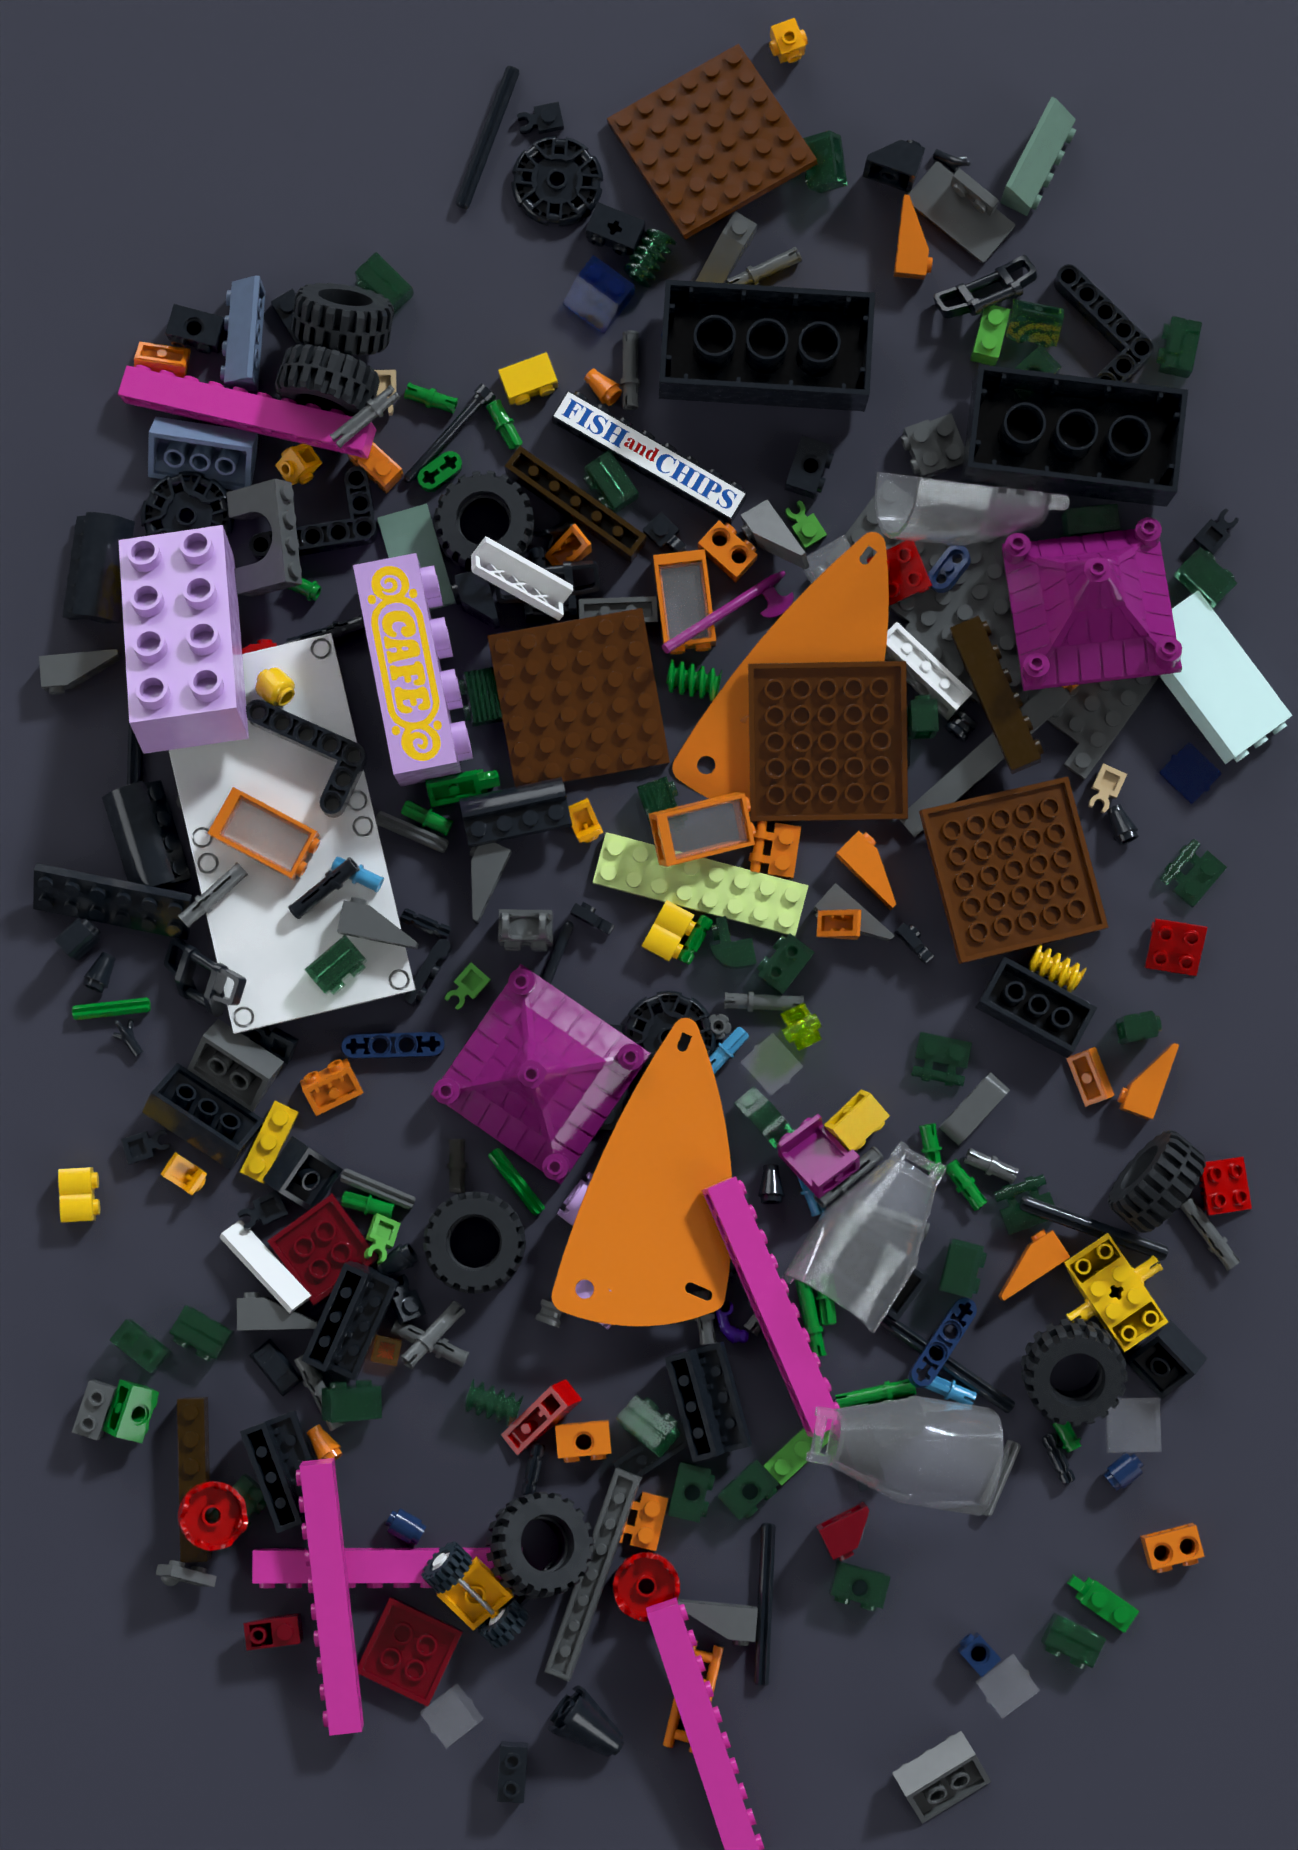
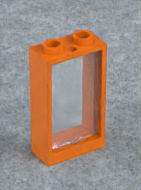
(684, 597)
(702, 829)
(264, 834)

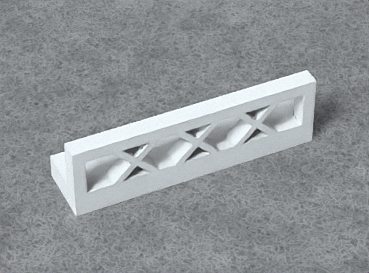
(523, 577)
(925, 671)

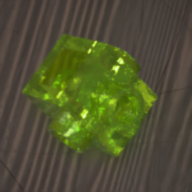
(805, 1030)

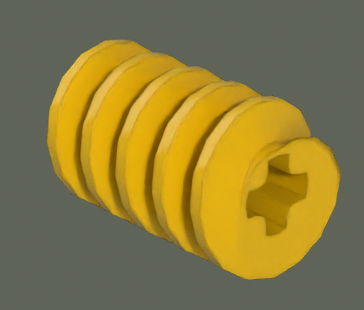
(1055, 969)

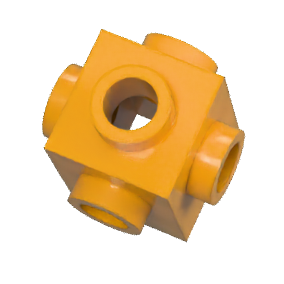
(788, 41)
(298, 464)

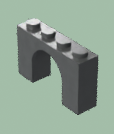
(281, 564)

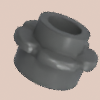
(725, 1025)

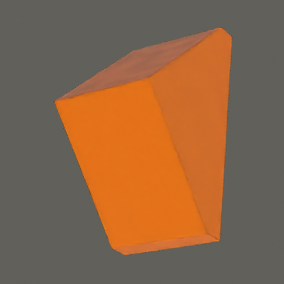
(570, 547)
(839, 924)

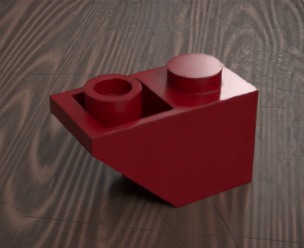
(273, 1631)

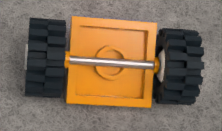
(475, 1594)

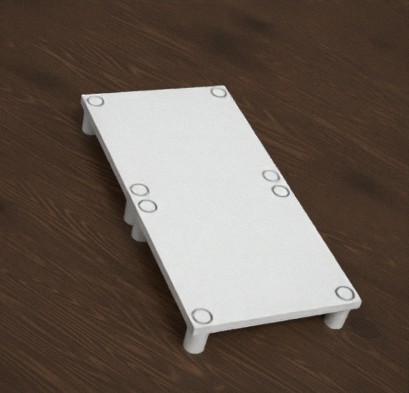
(252, 922)

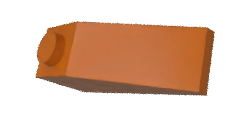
(912, 248)
(865, 863)
(1145, 1090)
(1036, 1260)

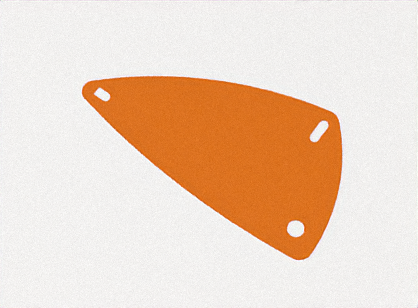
(831, 621)
(644, 1211)

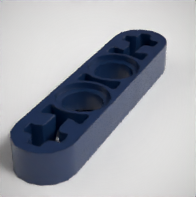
(393, 1049)
(945, 1344)

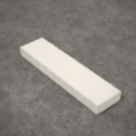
(265, 1266)

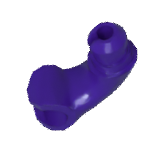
(730, 1332)

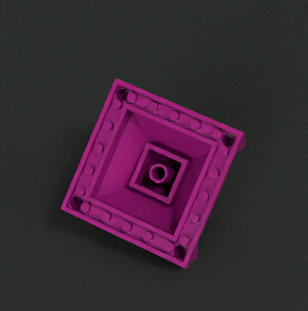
(1091, 607)
(541, 1074)

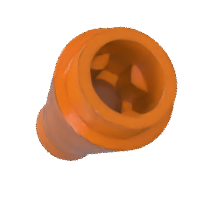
(604, 388)
(323, 1443)

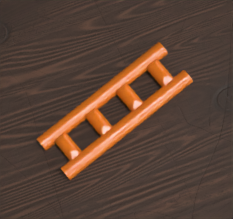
(714, 1660)

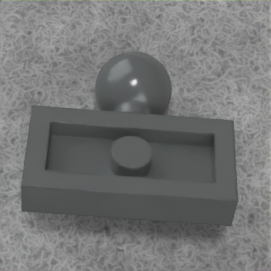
(176, 1573)

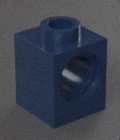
(984, 1664)

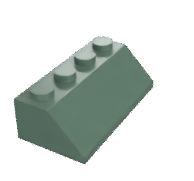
(1038, 158)

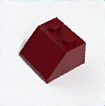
(843, 1532)

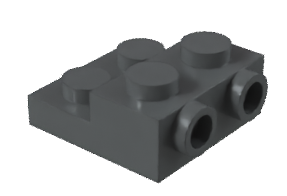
(933, 446)

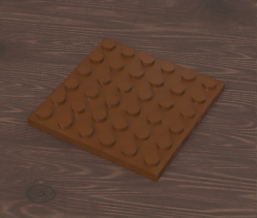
(711, 141)
(579, 698)
(828, 741)
(1013, 869)

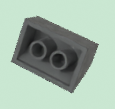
(235, 1065)
(941, 1777)

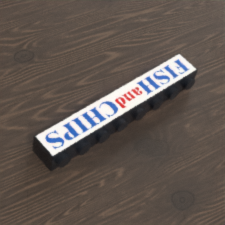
(649, 457)

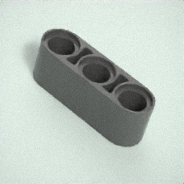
(974, 1108)

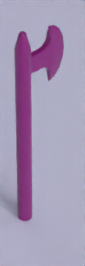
(776, 606)

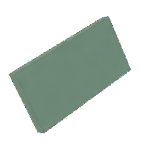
(411, 533)

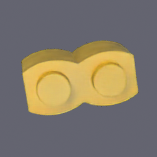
(668, 931)
(77, 1194)

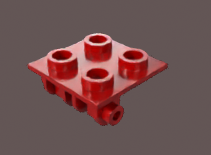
(905, 572)
(1175, 947)
(1225, 1186)

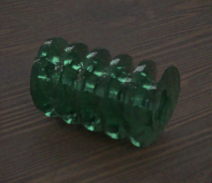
(647, 256)
(493, 1403)

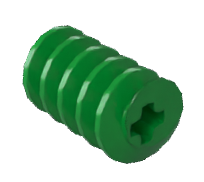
(693, 680)

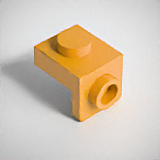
(584, 821)
(184, 1174)

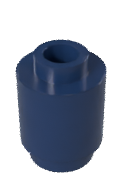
(1123, 1471)
(405, 1526)

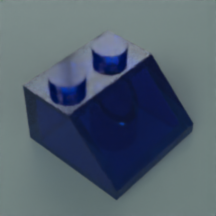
(599, 294)

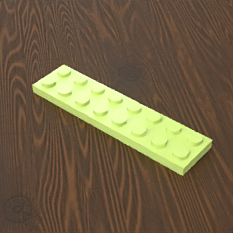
(701, 885)

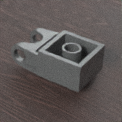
(525, 928)

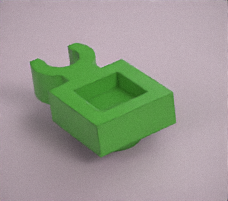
(806, 529)
(469, 983)
(382, 1235)

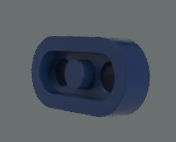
(948, 569)

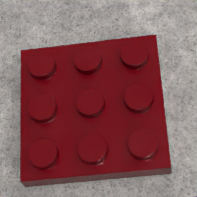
(319, 1246)
(409, 1651)

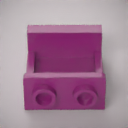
(817, 1156)

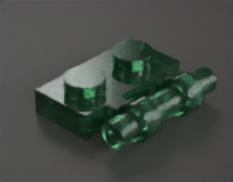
(1199, 878)
(943, 1051)
(1012, 1216)

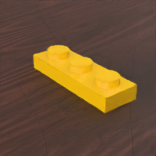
(269, 1141)

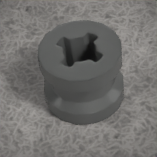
(549, 1314)

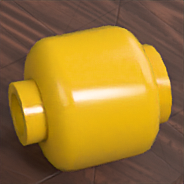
(275, 687)

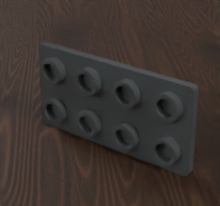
(961, 210)

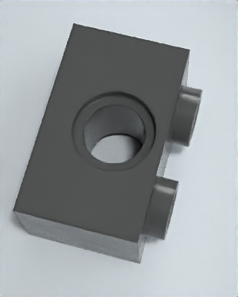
(94, 1409)

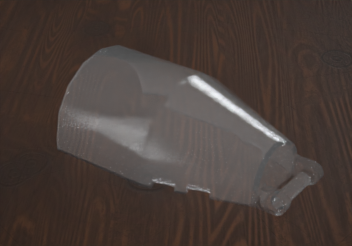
(957, 512)
(870, 1237)
(916, 1451)

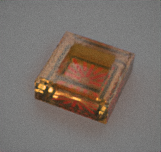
(386, 1350)

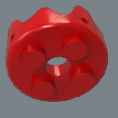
(228, 1526)
(632, 1571)

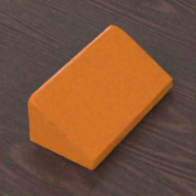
(163, 357)
(1090, 1076)

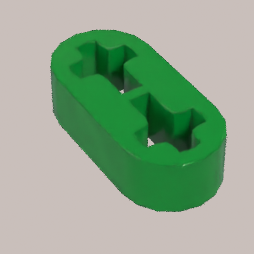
(443, 476)

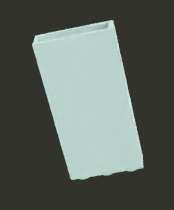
(1221, 683)

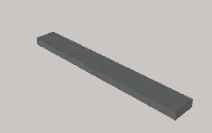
(981, 760)
(589, 1589)

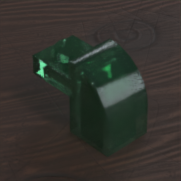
(732, 954)
(763, 1116)

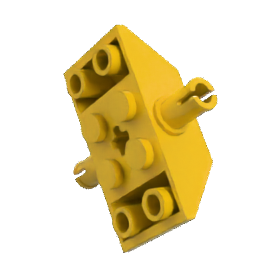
(1134, 1311)

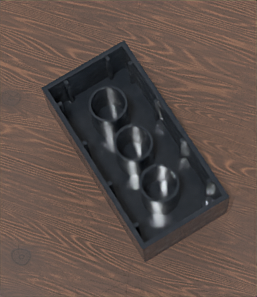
(766, 345)
(1074, 435)

